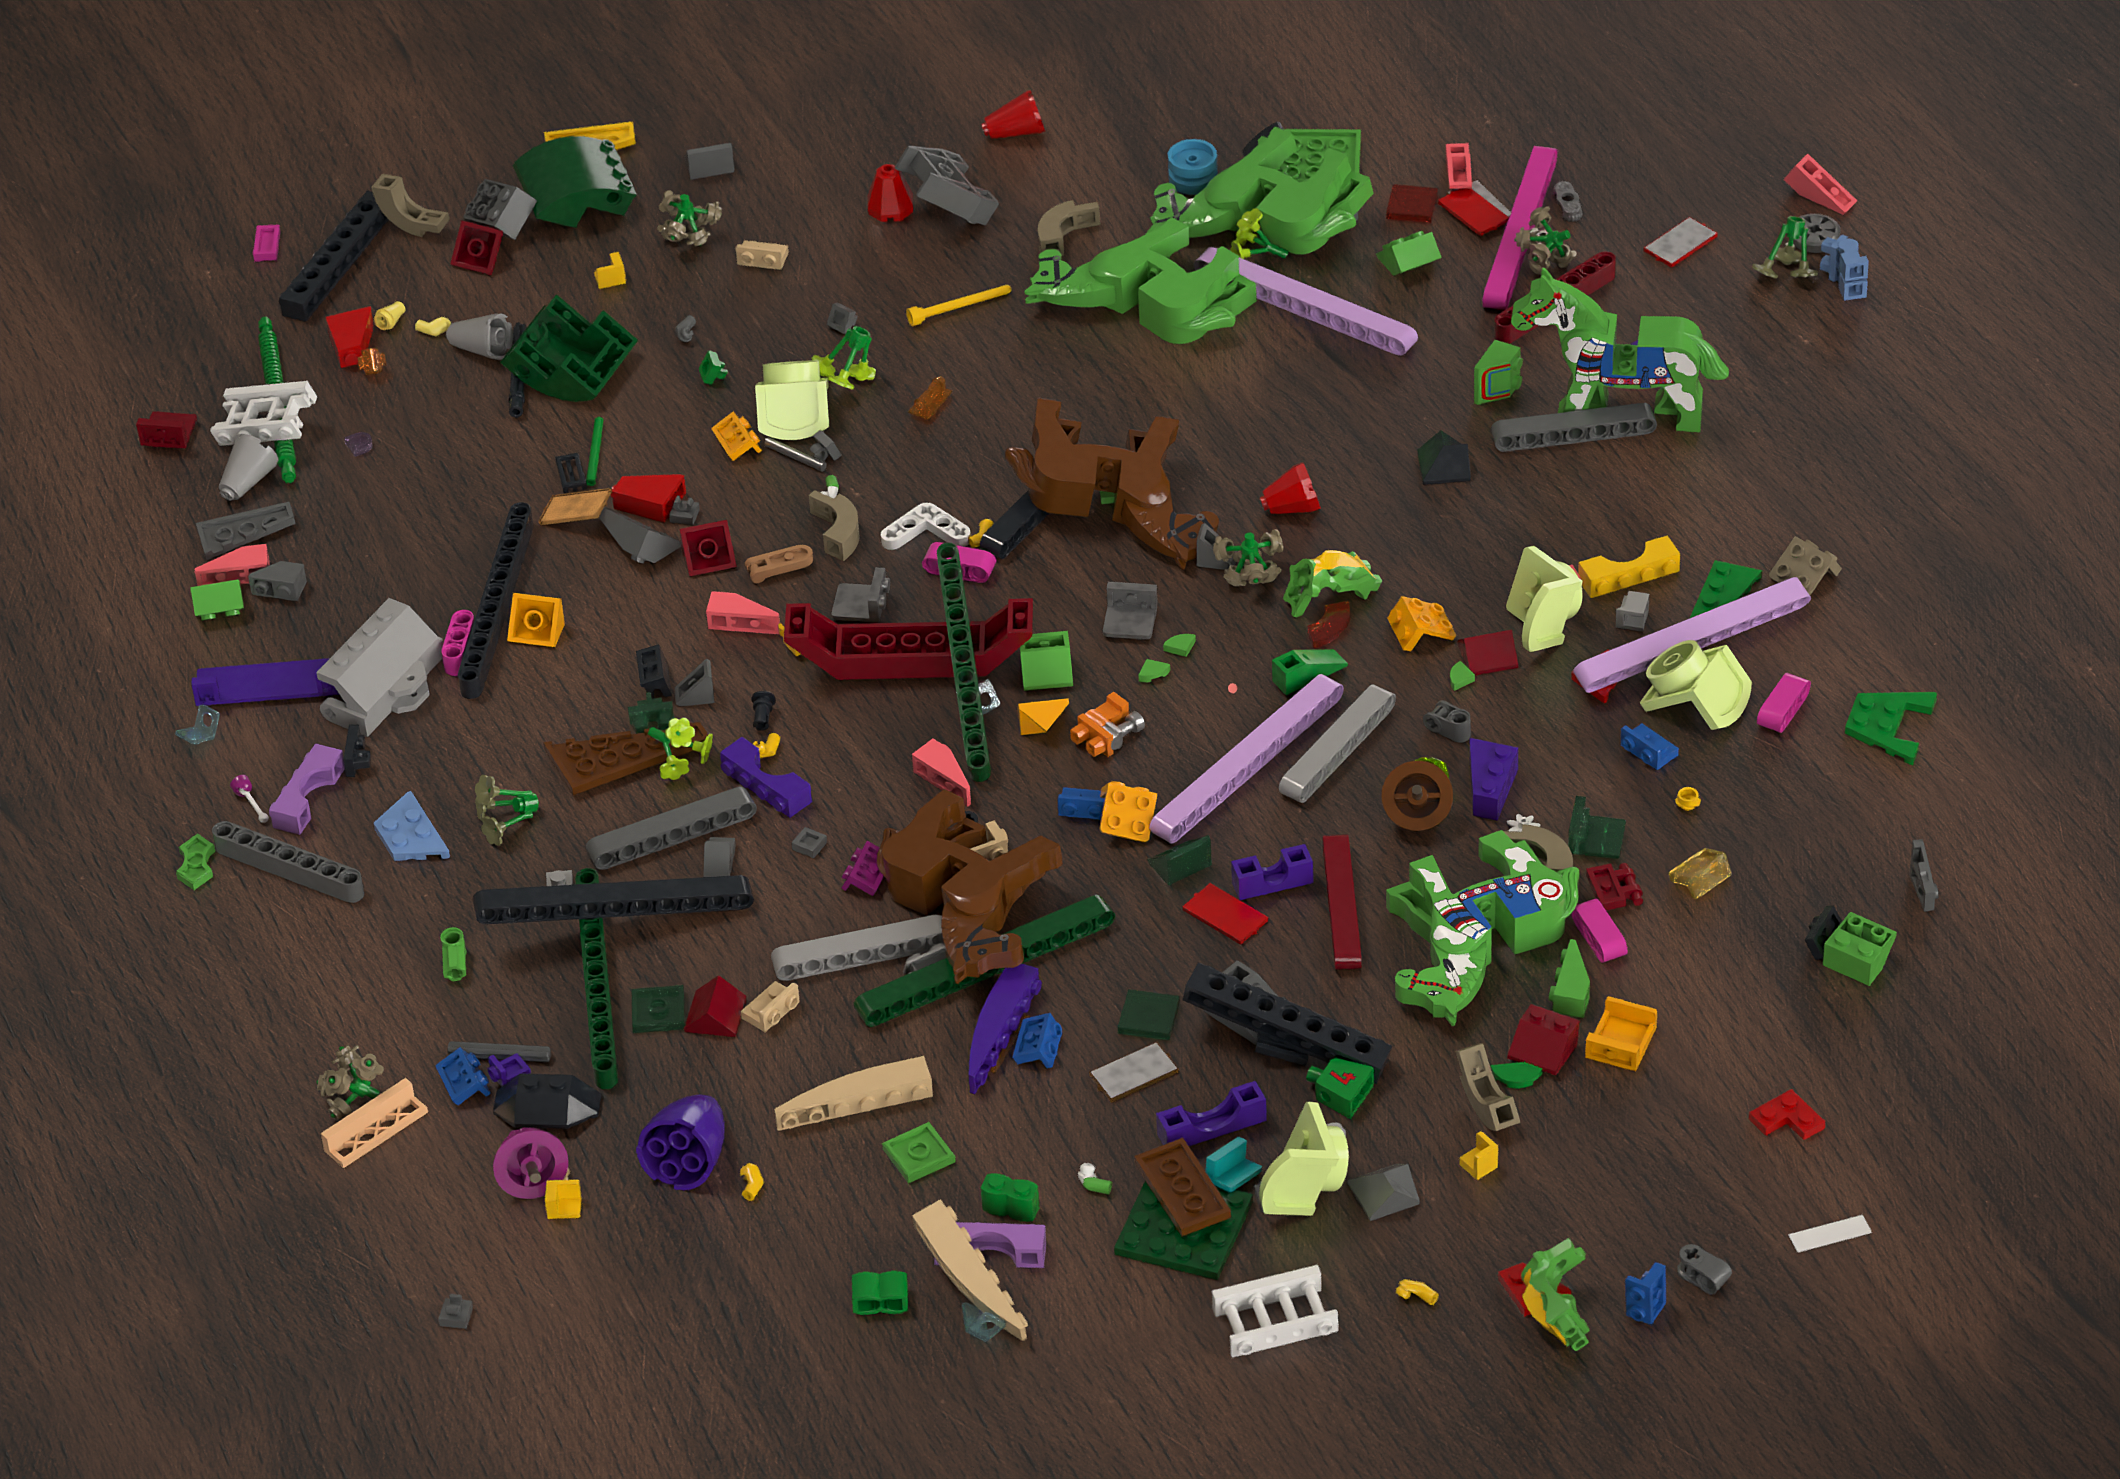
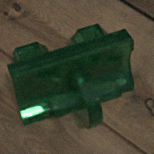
(650, 711)

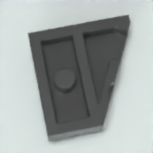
(1921, 876)

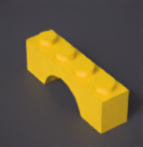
(1605, 576)

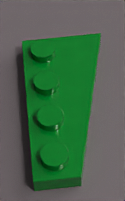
(1724, 585)

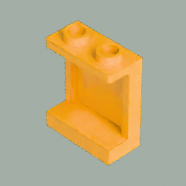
(1622, 1034)

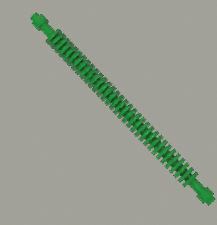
(273, 375)

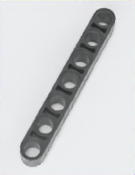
(1573, 427)
(671, 828)
(288, 861)

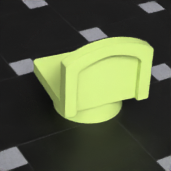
(792, 400)
(1543, 598)
(1705, 677)
(1310, 1163)

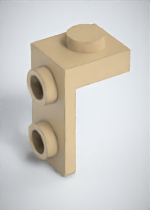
(997, 842)

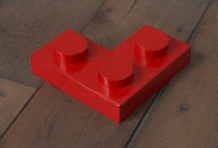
(1788, 1110)

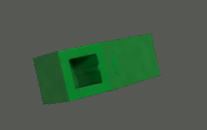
(1300, 667)

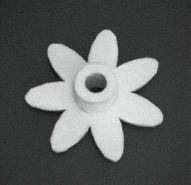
(1517, 825)

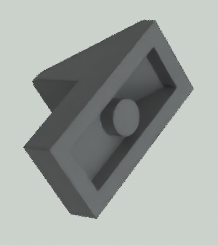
(718, 856)

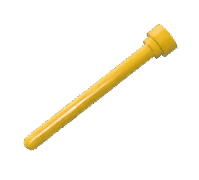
(917, 315)

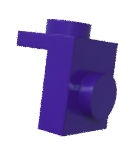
(506, 1069)

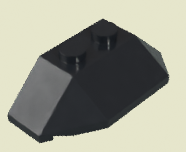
(546, 1101)

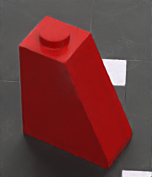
(350, 334)
(648, 495)

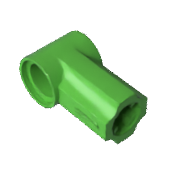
(453, 954)

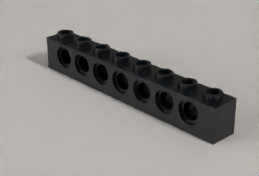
(333, 259)
(1273, 1024)

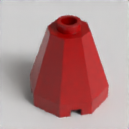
(889, 195)
(1291, 493)

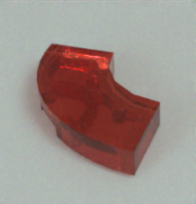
(1330, 625)

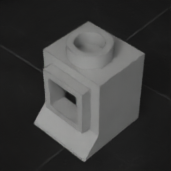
(1633, 611)

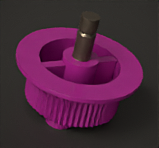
(528, 1161)

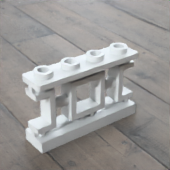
(262, 399)

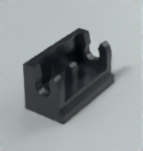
(653, 670)

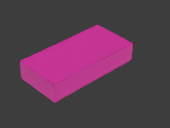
(266, 243)

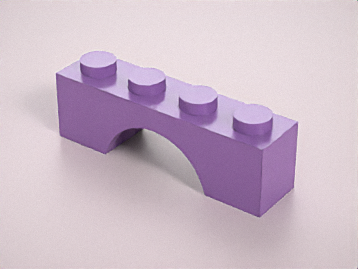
(320, 768)
(1020, 1241)

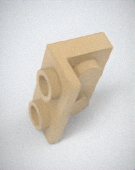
(761, 254)
(771, 1005)

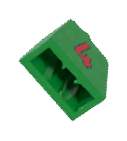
(1342, 1085)

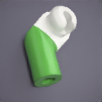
(832, 486)
(1090, 1180)

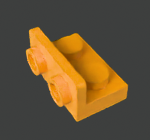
(735, 435)

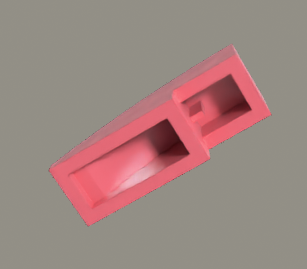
(1458, 166)

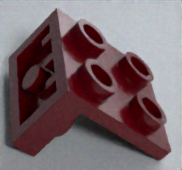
(166, 429)

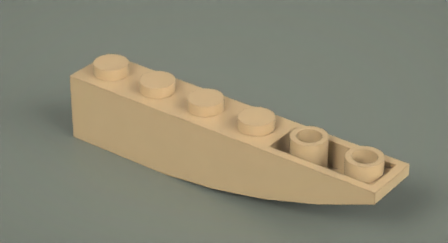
(858, 1093)
(965, 1265)

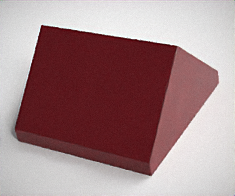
(707, 548)
(1489, 652)
(716, 1009)

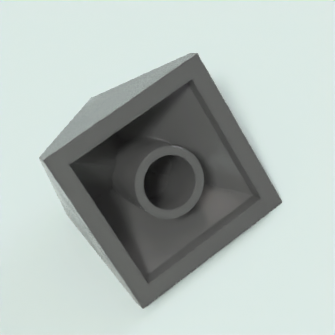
(1385, 1191)

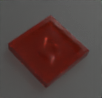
(1412, 203)

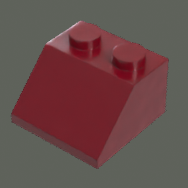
(1544, 1039)

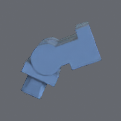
(1845, 266)

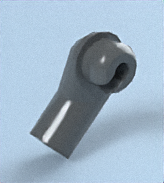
(683, 329)

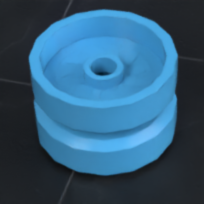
(1192, 165)

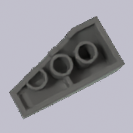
(638, 538)

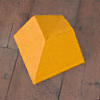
(1039, 716)

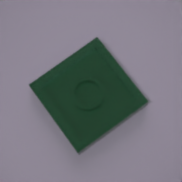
(658, 1009)
(1148, 1014)

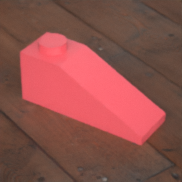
(1819, 186)
(233, 565)
(738, 613)
(939, 767)

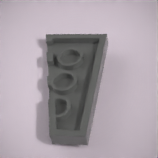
(238, 529)

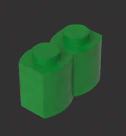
(1010, 1197)
(879, 1292)

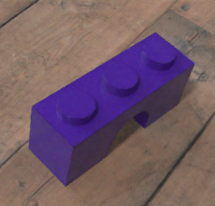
(1291, 871)

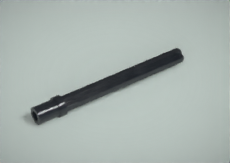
(516, 397)

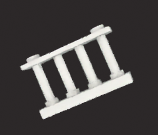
(1270, 1290)

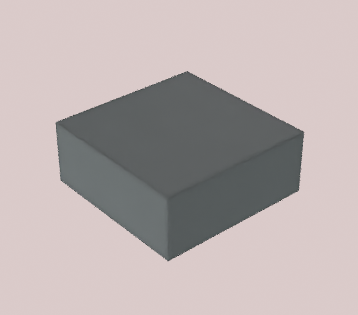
(809, 842)

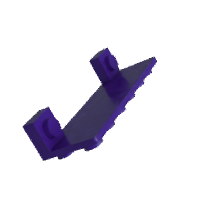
(260, 682)

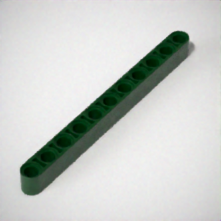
(963, 670)
(939, 978)
(598, 993)

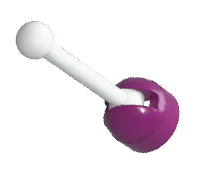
(241, 787)

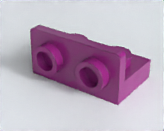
(864, 871)

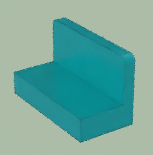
(1229, 1166)

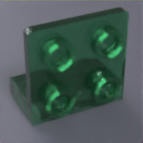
(1594, 834)

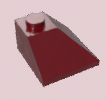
(476, 247)

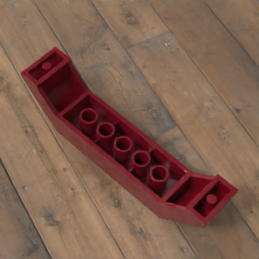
(903, 648)

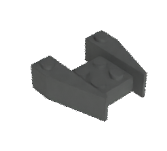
(946, 184)

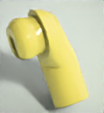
(433, 328)

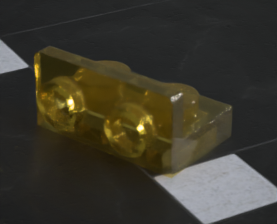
(1702, 871)

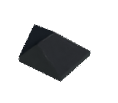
(1443, 460)

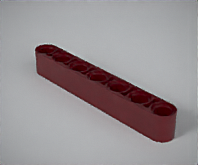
(1585, 277)
(1341, 902)

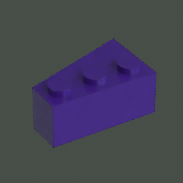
(1492, 775)

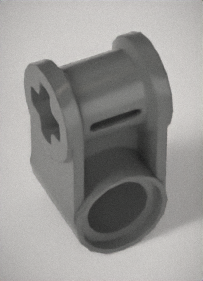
(1450, 721)
(1703, 1271)

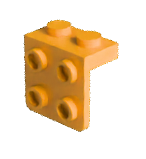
(1414, 617)
(1127, 811)

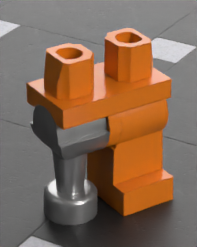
(1106, 726)

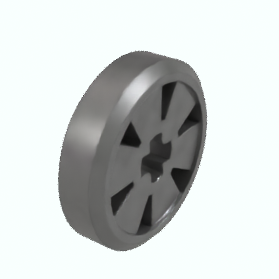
(1819, 229)

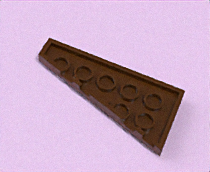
(610, 756)

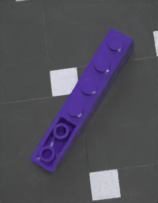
(999, 1018)

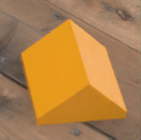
(535, 620)

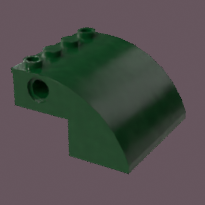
(574, 175)
(567, 353)

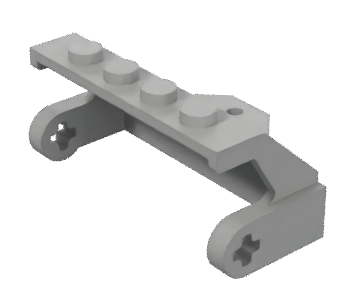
(381, 668)

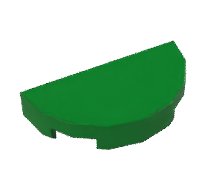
(1516, 1074)

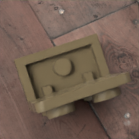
(1805, 562)

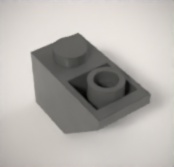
(279, 581)

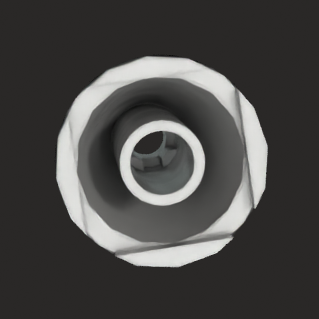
(482, 335)
(246, 466)

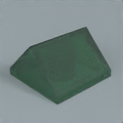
(1183, 859)

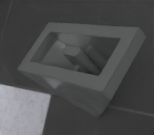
(1205, 552)
(696, 687)

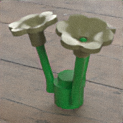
(1793, 229)
(525, 803)

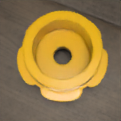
(1688, 798)

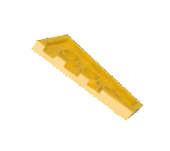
(619, 134)

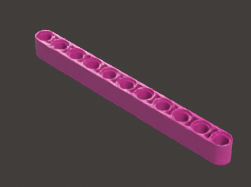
(1509, 256)

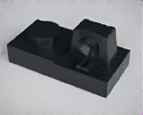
(354, 756)
(1821, 929)

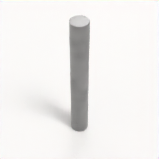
(795, 454)

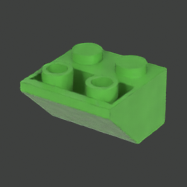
(1409, 252)
(1046, 661)
(1858, 948)

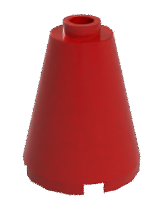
(1014, 118)

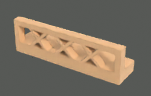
(368, 1121)

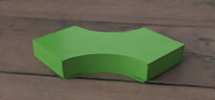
(194, 868)

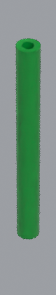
(594, 451)

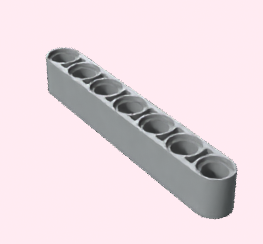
(1337, 743)
(857, 948)

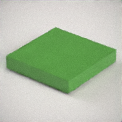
(918, 1152)

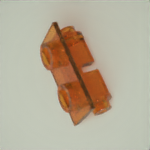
(931, 399)

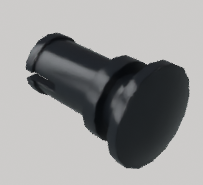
(762, 705)

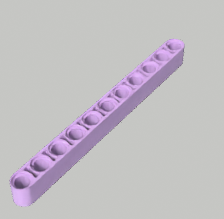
(1323, 307)
(1703, 628)
(1246, 758)

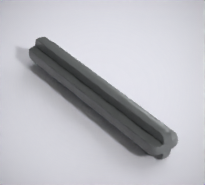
(503, 1051)

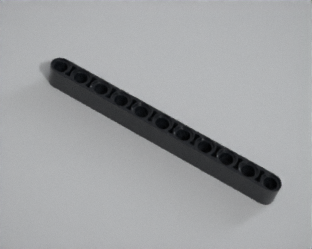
(495, 600)
(612, 899)

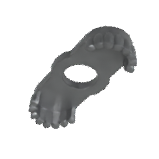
(1571, 209)

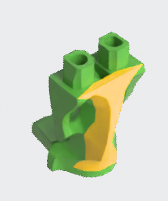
(1330, 569)
(1555, 1310)

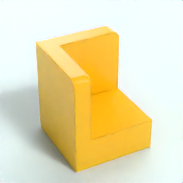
(612, 274)
(1482, 1158)
(563, 1199)

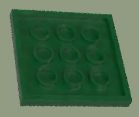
(1154, 1239)

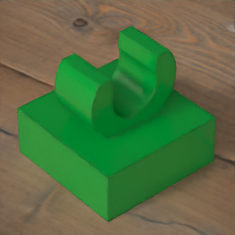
(712, 368)

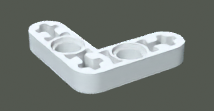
(925, 517)

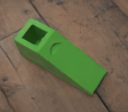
(1573, 984)

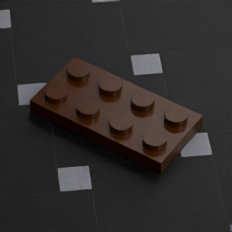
(1182, 1186)

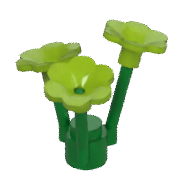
(858, 339)

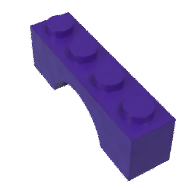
(784, 792)
(1240, 1109)

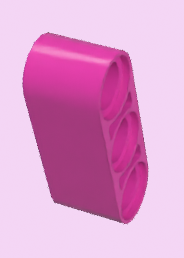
(975, 563)
(456, 640)
(1783, 702)
(1599, 930)

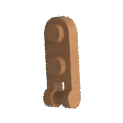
(778, 562)

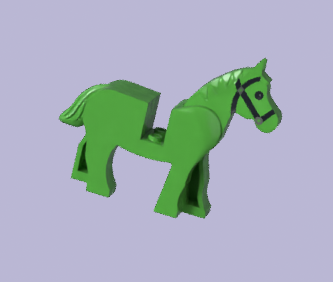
(1294, 213)
(1170, 300)

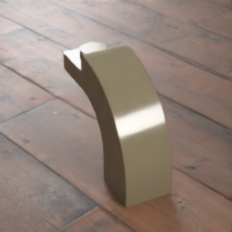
(402, 211)
(1063, 219)
(844, 534)
(1546, 845)
(1482, 1091)

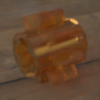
(371, 361)

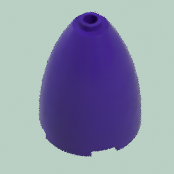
(680, 1137)

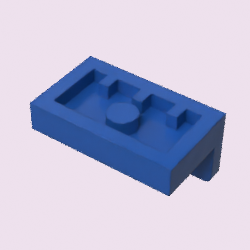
(1648, 745)
(1080, 803)
(1038, 1040)
(462, 1075)
(1646, 1296)

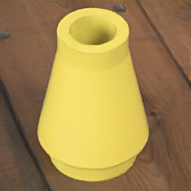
(388, 316)

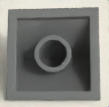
(709, 161)

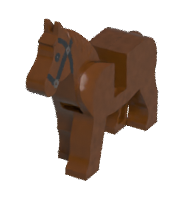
(1067, 474)
(936, 865)

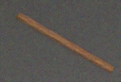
(1005, 1051)

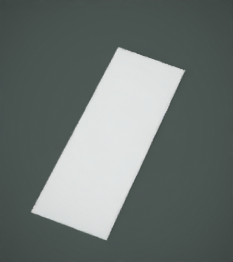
(1830, 1233)

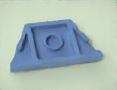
(409, 831)

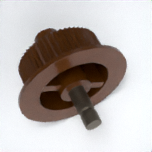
(1417, 795)

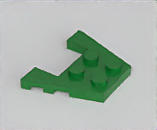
(1879, 715)

